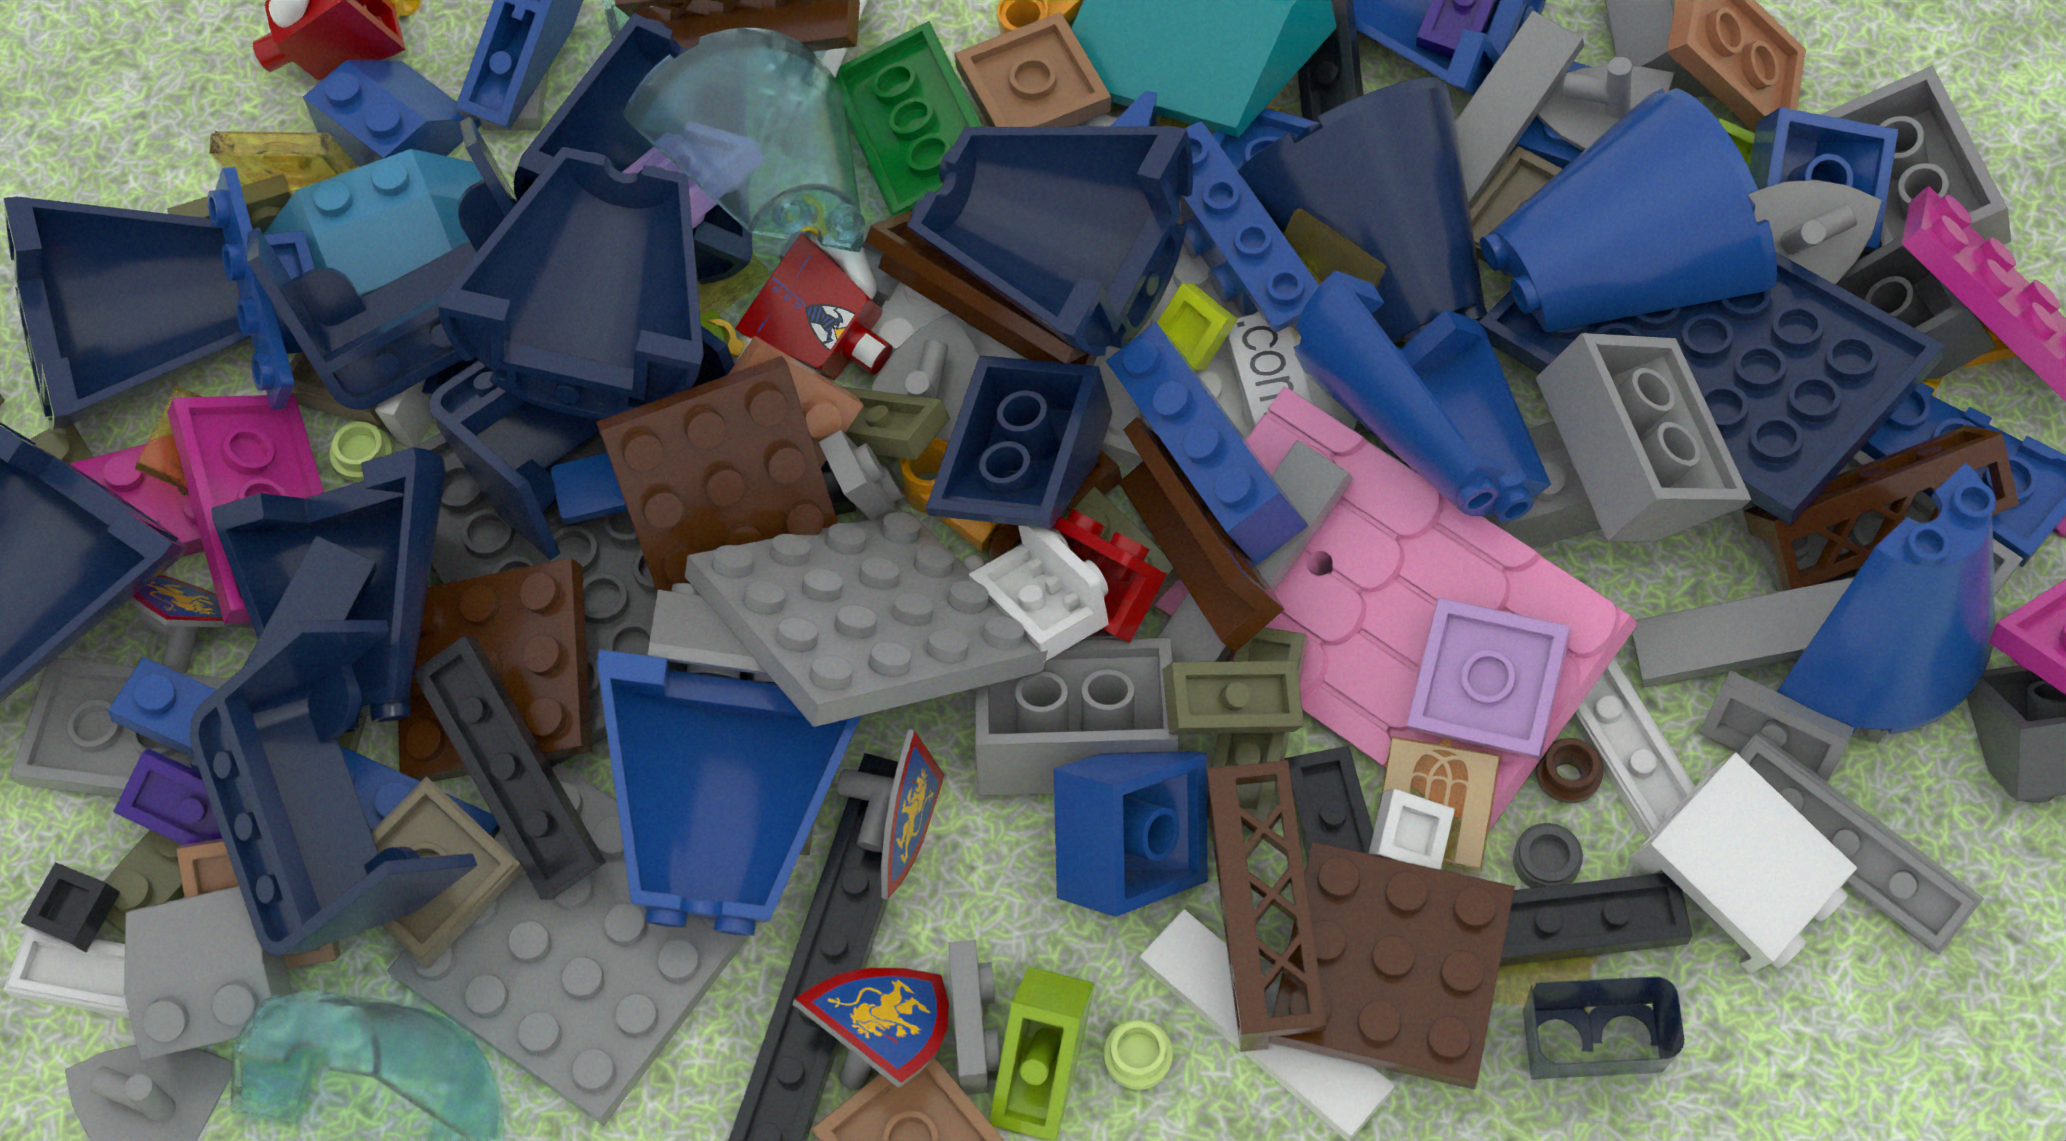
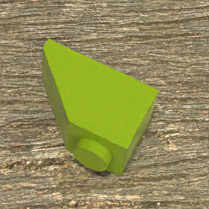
(1040, 1052)

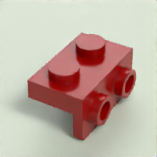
(1121, 561)

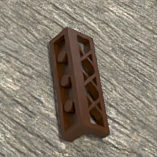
(812, 22)
(959, 292)
(1872, 486)
(1195, 543)
(1237, 906)

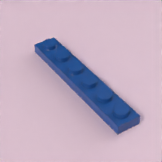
(162, 705)

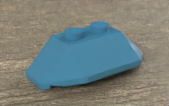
(382, 216)

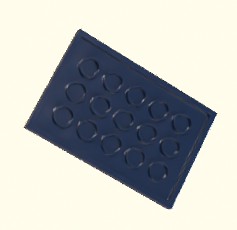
(1785, 371)

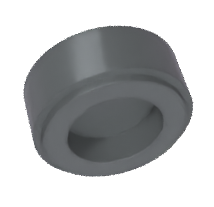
(1547, 856)

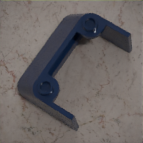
(393, 335)
(512, 441)
(290, 800)

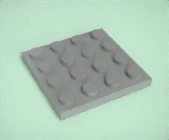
(862, 617)
(578, 979)

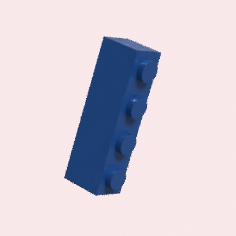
(1206, 444)

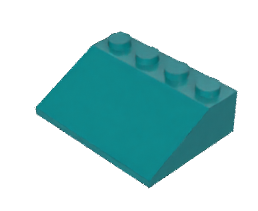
(1202, 56)

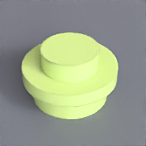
(357, 444)
(1138, 1054)

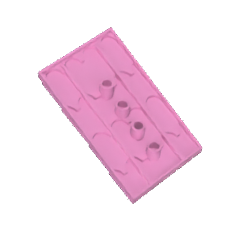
(1374, 582)

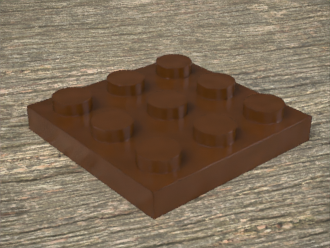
(717, 468)
(536, 642)
(1400, 964)

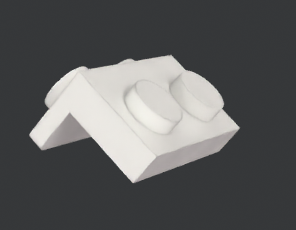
(1047, 590)

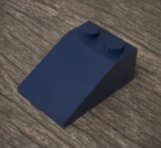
(1022, 442)

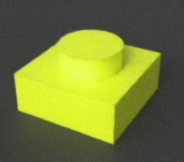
(1196, 324)

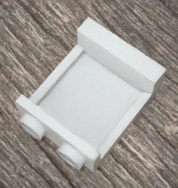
(1748, 862)

